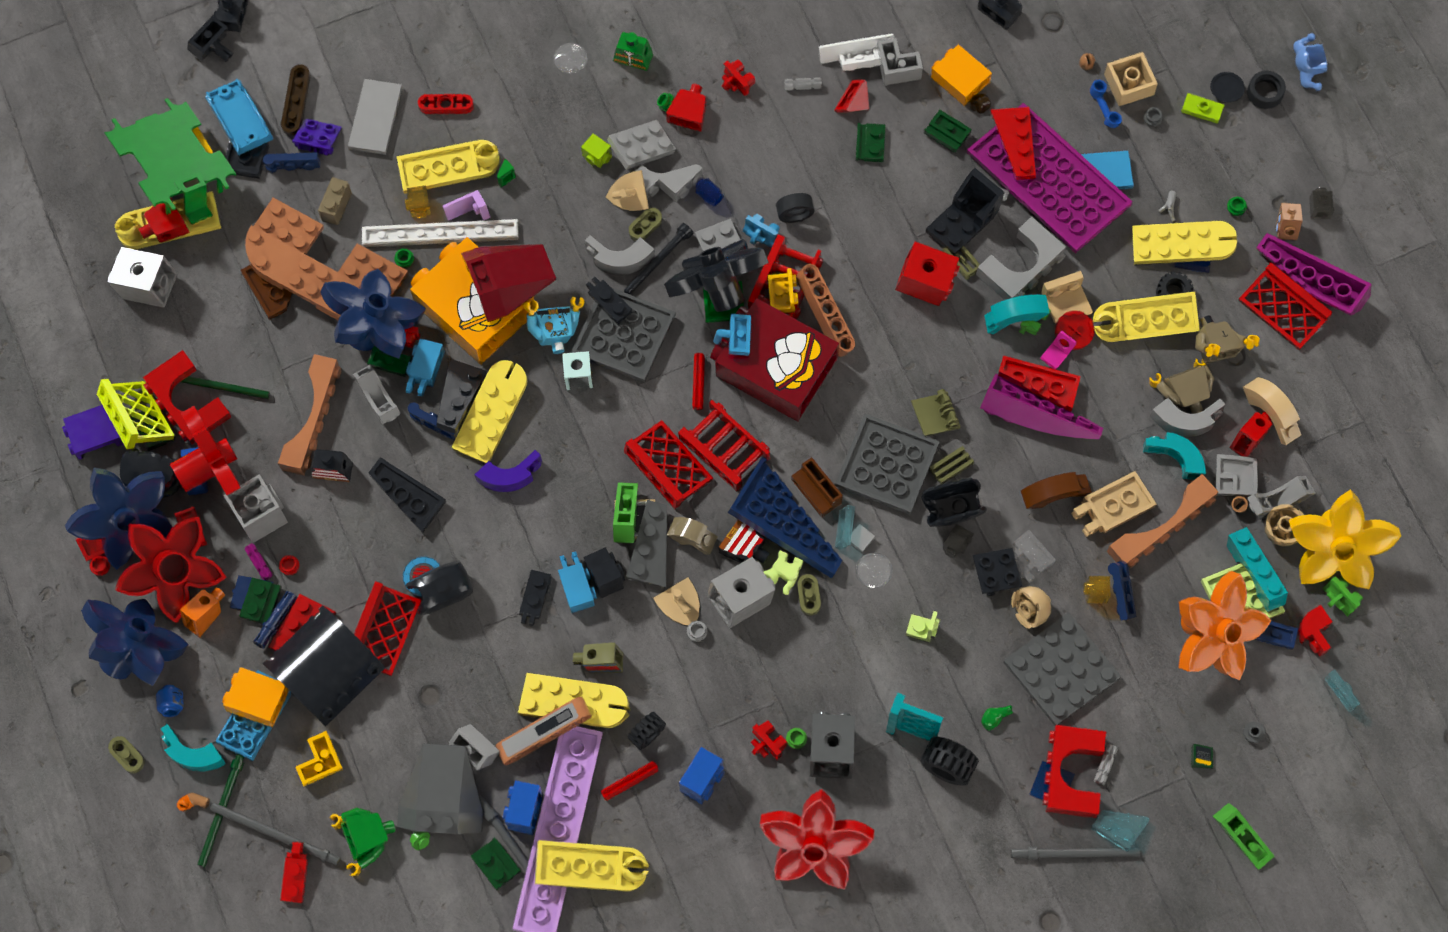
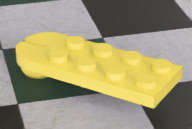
(449, 165)
(130, 222)
(1183, 242)
(1147, 317)
(491, 411)
(546, 693)
(589, 866)

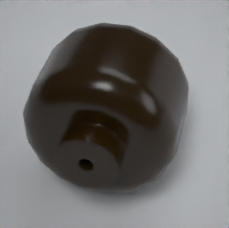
(980, 103)

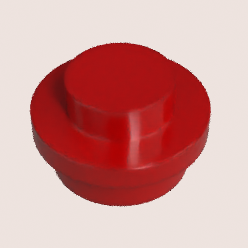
(100, 565)
(289, 565)

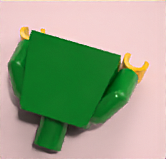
(364, 835)

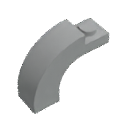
(620, 262)
(376, 395)
(1185, 424)
(1290, 493)

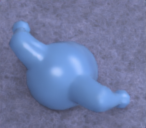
(1309, 61)

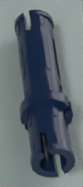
(277, 616)

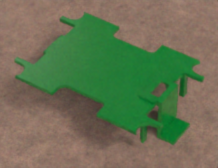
(172, 157)

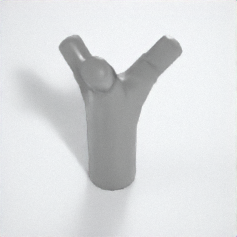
(1170, 205)

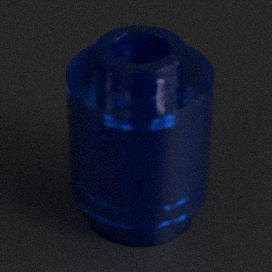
(709, 192)

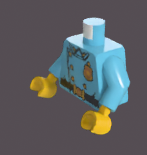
(553, 325)

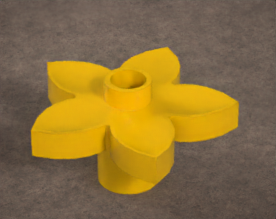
(1342, 542)

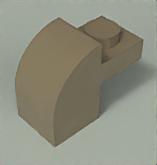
(691, 532)

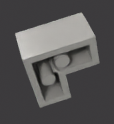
(897, 67)

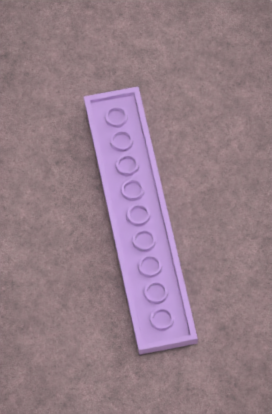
(558, 822)

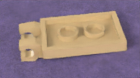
(1115, 504)

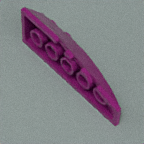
(1317, 276)
(1029, 410)

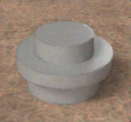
(697, 631)

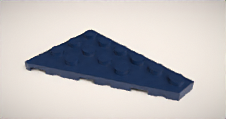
(770, 510)

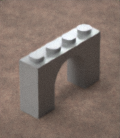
(1012, 284)

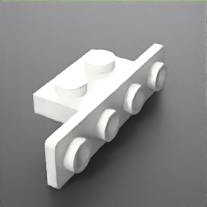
(853, 53)

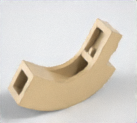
(1278, 407)

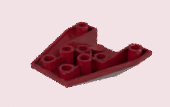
(508, 276)

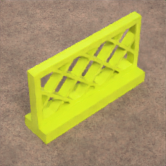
(121, 415)

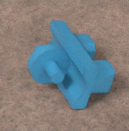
(760, 232)

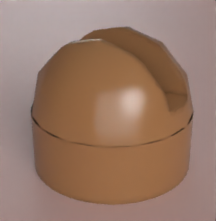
(1084, 63)
(1236, 501)

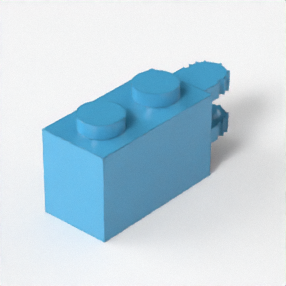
(424, 365)
(576, 585)

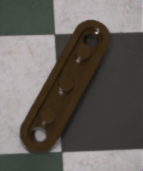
(295, 99)

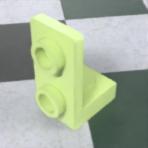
(923, 628)

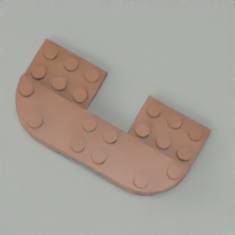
(279, 250)

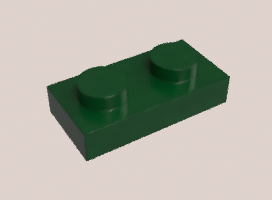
(389, 363)

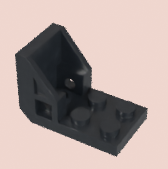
(970, 211)

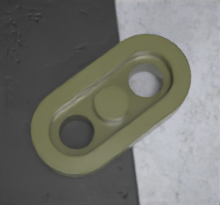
(644, 225)
(809, 595)
(127, 755)

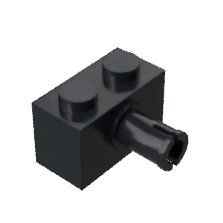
(1001, 11)
(231, 13)
(209, 40)

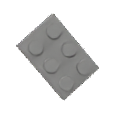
(641, 144)
(717, 236)

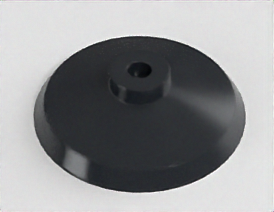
(1227, 87)

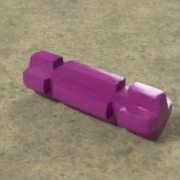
(258, 561)

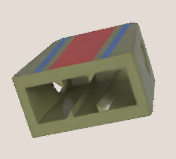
(600, 658)

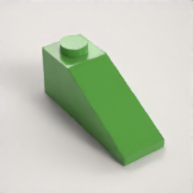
(625, 513)
(1243, 835)

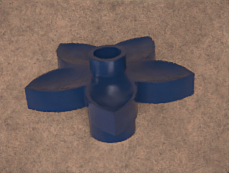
(371, 314)
(116, 509)
(130, 640)

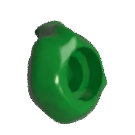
(993, 716)

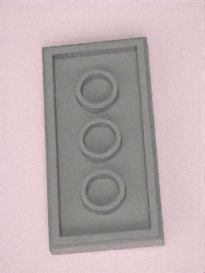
(375, 116)

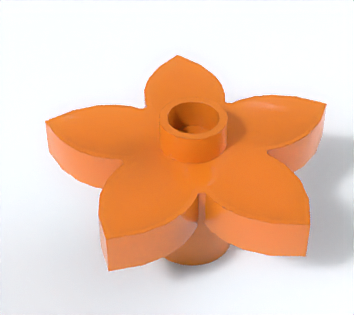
(1220, 628)

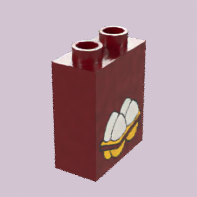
(784, 360)

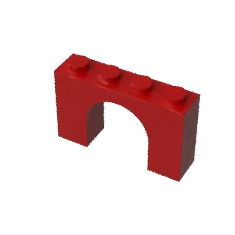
(162, 383)
(1060, 796)

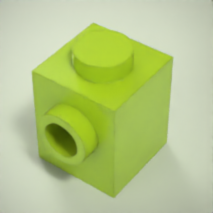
(596, 151)

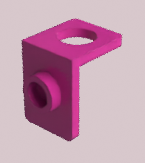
(1057, 352)

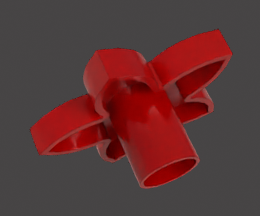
(208, 460)
(168, 565)
(815, 841)

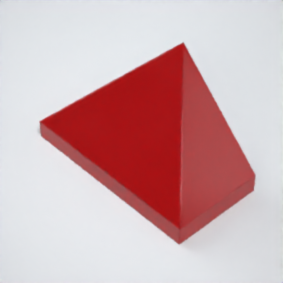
(854, 98)

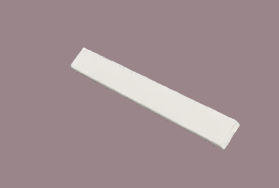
(439, 233)

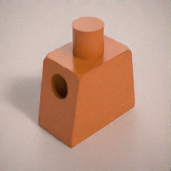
(202, 611)

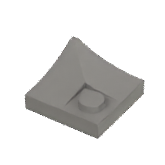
(1236, 475)

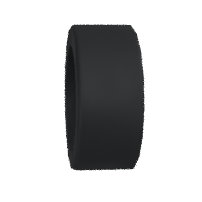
(1263, 102)
(795, 207)

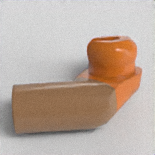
(192, 799)

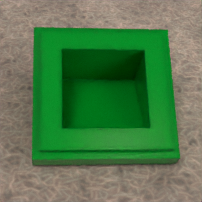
(505, 173)

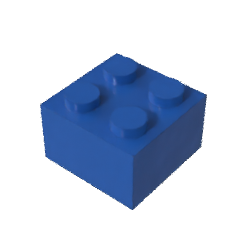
(701, 776)
(523, 807)

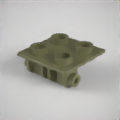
(936, 413)

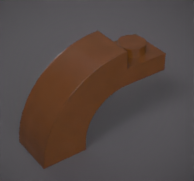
(1055, 488)

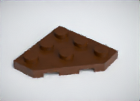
(271, 298)

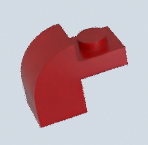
(1311, 628)

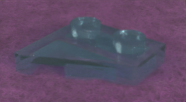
(1120, 828)

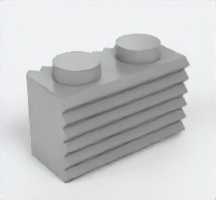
(480, 750)

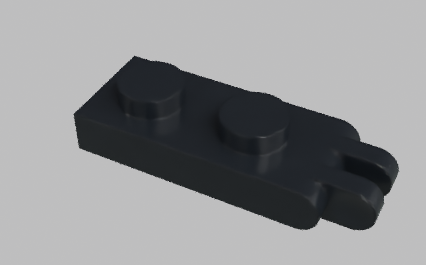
(609, 300)
(534, 596)

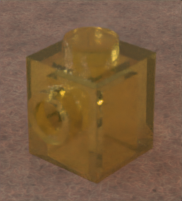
(418, 201)
(1097, 589)

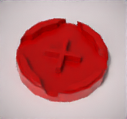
(1077, 326)

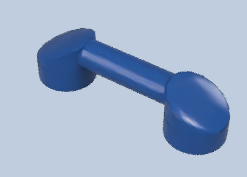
(1097, 90)

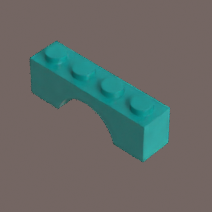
(1267, 583)

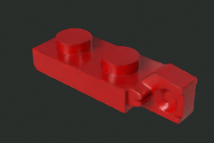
(294, 874)

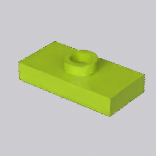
(1202, 108)

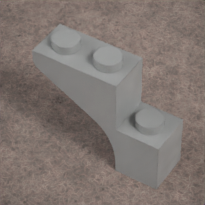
(673, 183)

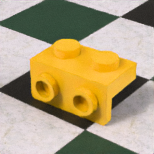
(782, 291)

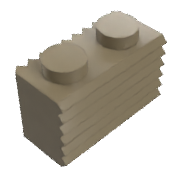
(334, 201)

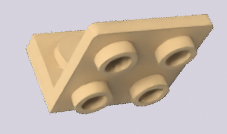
(1066, 295)

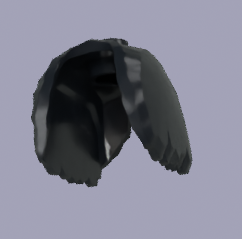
(137, 463)
(953, 502)
(442, 587)

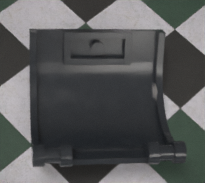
(324, 665)

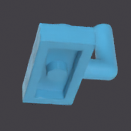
(738, 334)

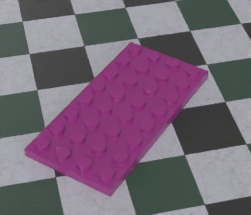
(1067, 190)

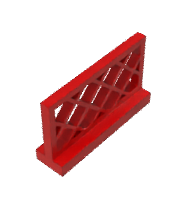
(1294, 291)
(657, 476)
(368, 617)

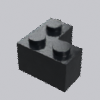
(605, 572)

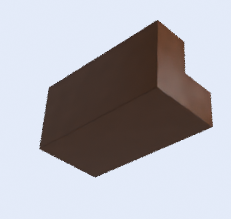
(817, 487)

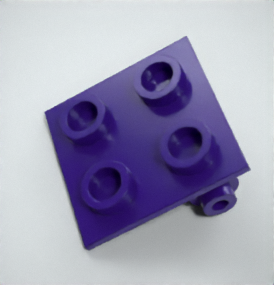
(317, 136)

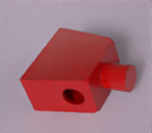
(688, 108)
(162, 225)
(1255, 430)

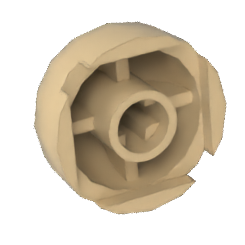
(1278, 526)
(1032, 606)

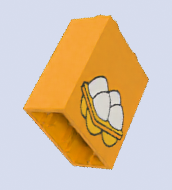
(456, 307)

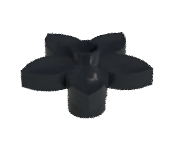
(717, 272)

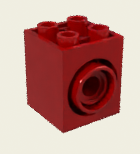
(928, 274)

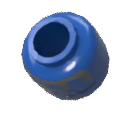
(169, 701)

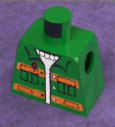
(633, 51)

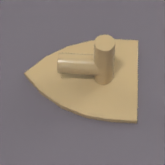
(629, 192)
(680, 602)

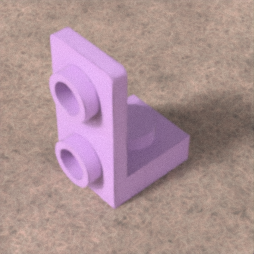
(466, 204)

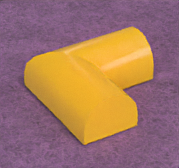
(325, 761)

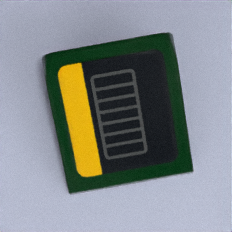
(1201, 756)

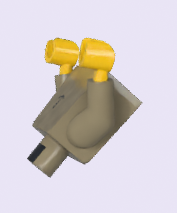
(1220, 341)
(1187, 386)

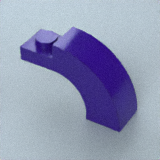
(509, 479)

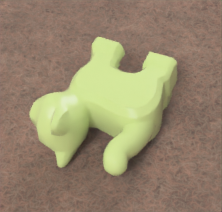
(785, 570)

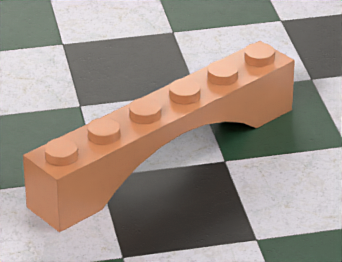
(297, 452)
(1132, 546)

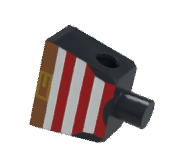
(330, 464)
(743, 543)

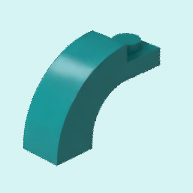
(1016, 310)
(1181, 450)
(198, 759)

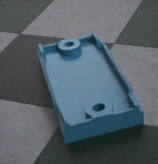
(238, 116)

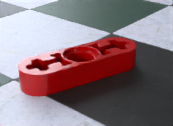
(431, 98)

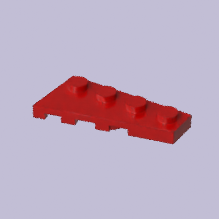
(1016, 137)
(1042, 381)

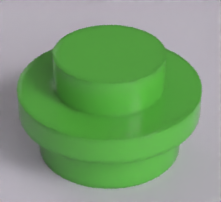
(796, 738)
(419, 840)

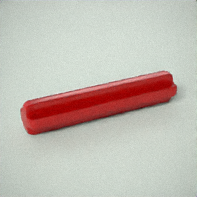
(698, 381)
(629, 780)

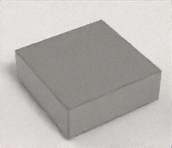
(861, 538)

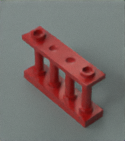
(779, 248)
(719, 463)

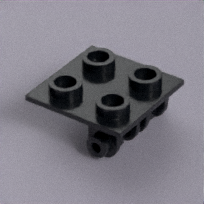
(997, 571)

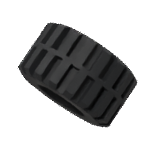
(949, 761)

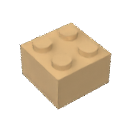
(1130, 79)

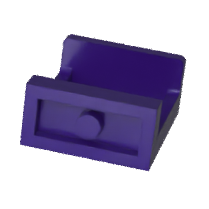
(90, 431)

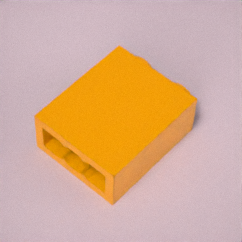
(960, 74)
(255, 697)

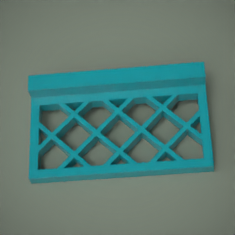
(912, 720)

